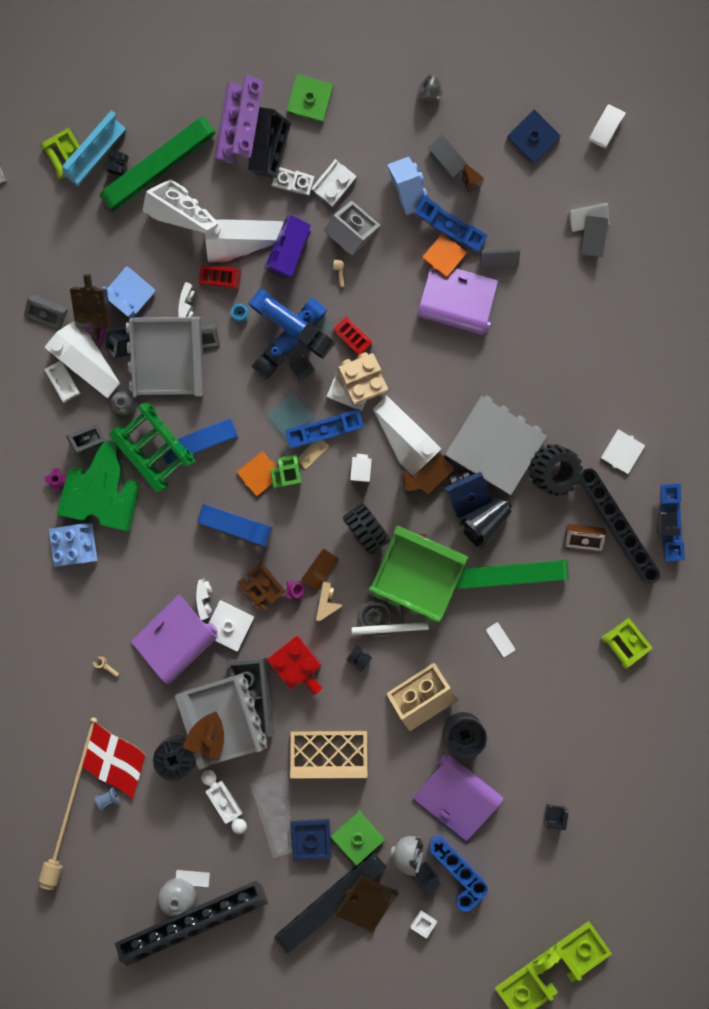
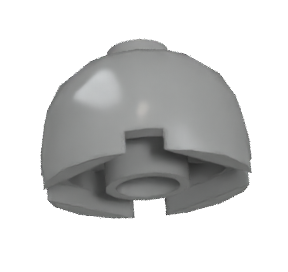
(407, 855)
(176, 897)

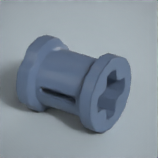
(107, 799)

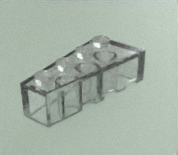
(273, 804)

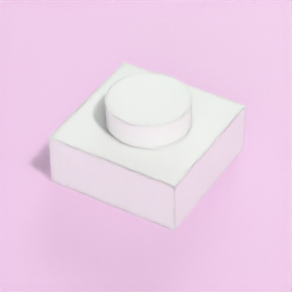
(423, 924)

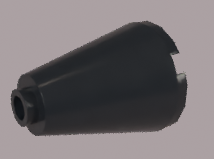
(485, 522)

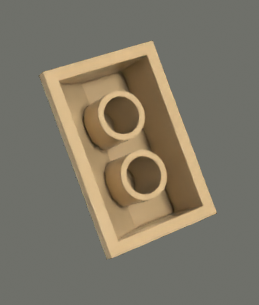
(421, 697)

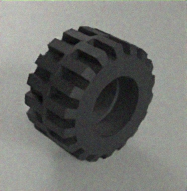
(567, 475)
(366, 528)

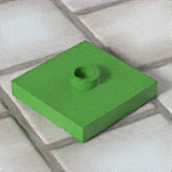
(310, 98)
(357, 837)

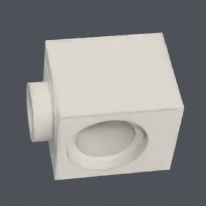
(361, 468)

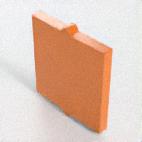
(444, 255)
(257, 473)

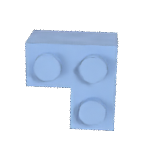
(408, 183)

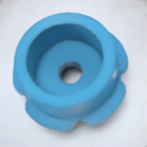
(239, 307)

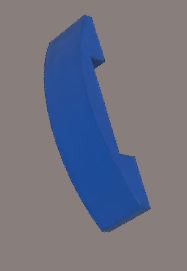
(450, 225)
(324, 429)
(204, 439)
(670, 502)

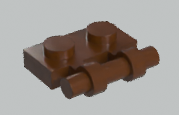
(266, 584)

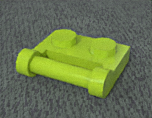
(67, 145)
(631, 638)

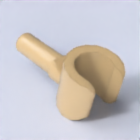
(339, 266)
(104, 665)

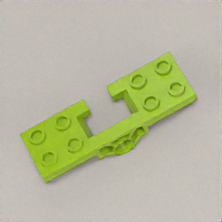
(579, 950)

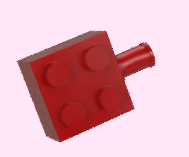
(296, 664)

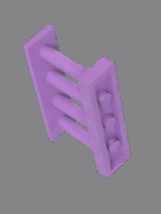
(239, 119)

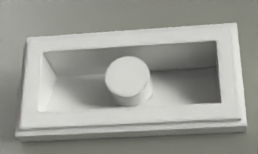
(578, 216)

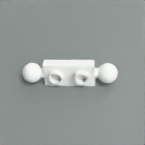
(223, 802)

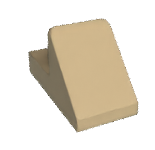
(326, 608)

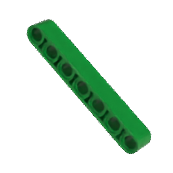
(157, 163)
(513, 574)

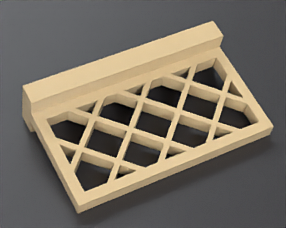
(329, 771)

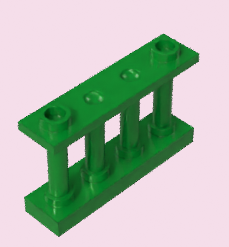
(134, 450)

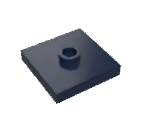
(533, 136)
(468, 494)
(311, 839)

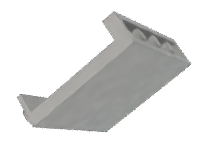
(165, 355)
(496, 444)
(236, 710)

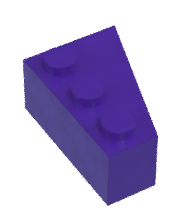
(288, 247)

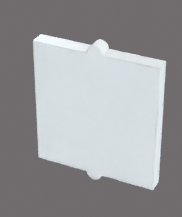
(622, 451)

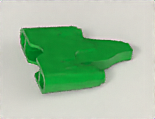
(99, 493)

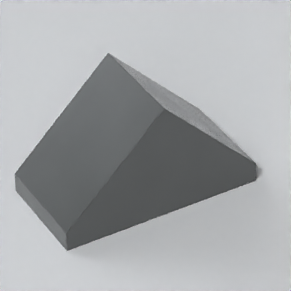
(85, 439)

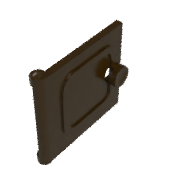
(370, 904)

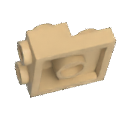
(362, 378)

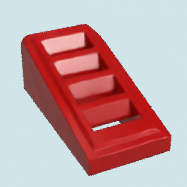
(235, 280)
(363, 347)

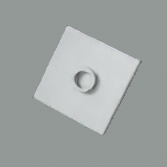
(231, 624)

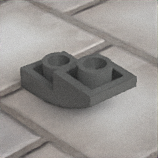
(447, 156)

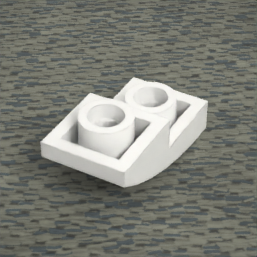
(607, 126)
(293, 181)
(187, 294)
(203, 591)

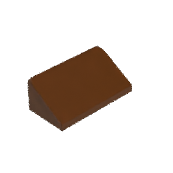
(471, 179)
(433, 473)
(409, 483)
(585, 537)
(320, 568)

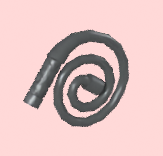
(379, 618)

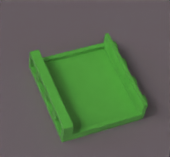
(419, 574)

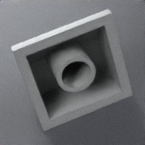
(351, 227)

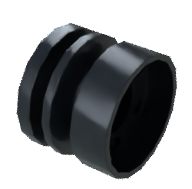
(467, 745)
(162, 760)

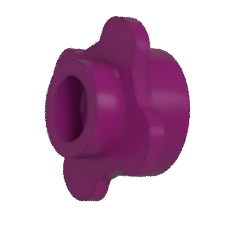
(55, 484)
(298, 589)

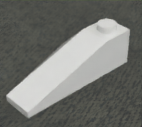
(172, 205)
(239, 238)

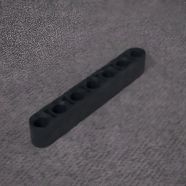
(626, 531)
(326, 904)

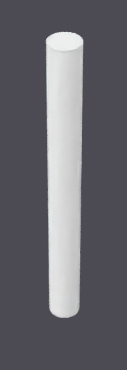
(390, 628)

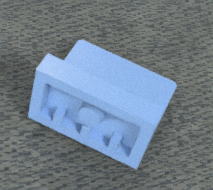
(129, 292)
(73, 544)

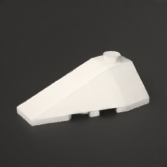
(79, 352)
(406, 438)

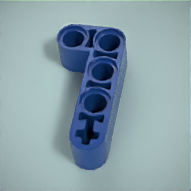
(235, 525)
(455, 869)

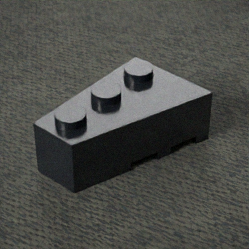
(268, 143)

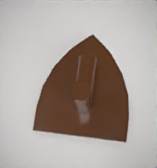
(206, 737)

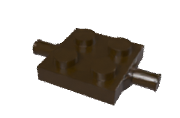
(91, 307)

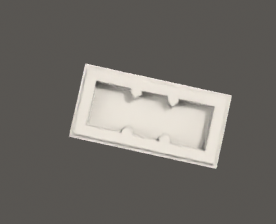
(62, 381)

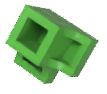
(287, 473)

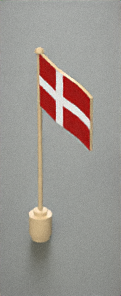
(110, 761)

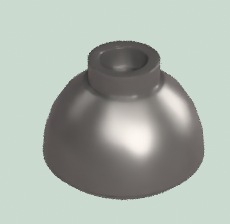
(430, 89)
(123, 403)

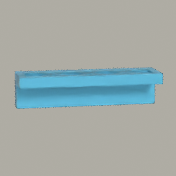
(93, 149)

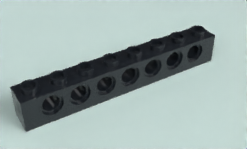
(191, 923)

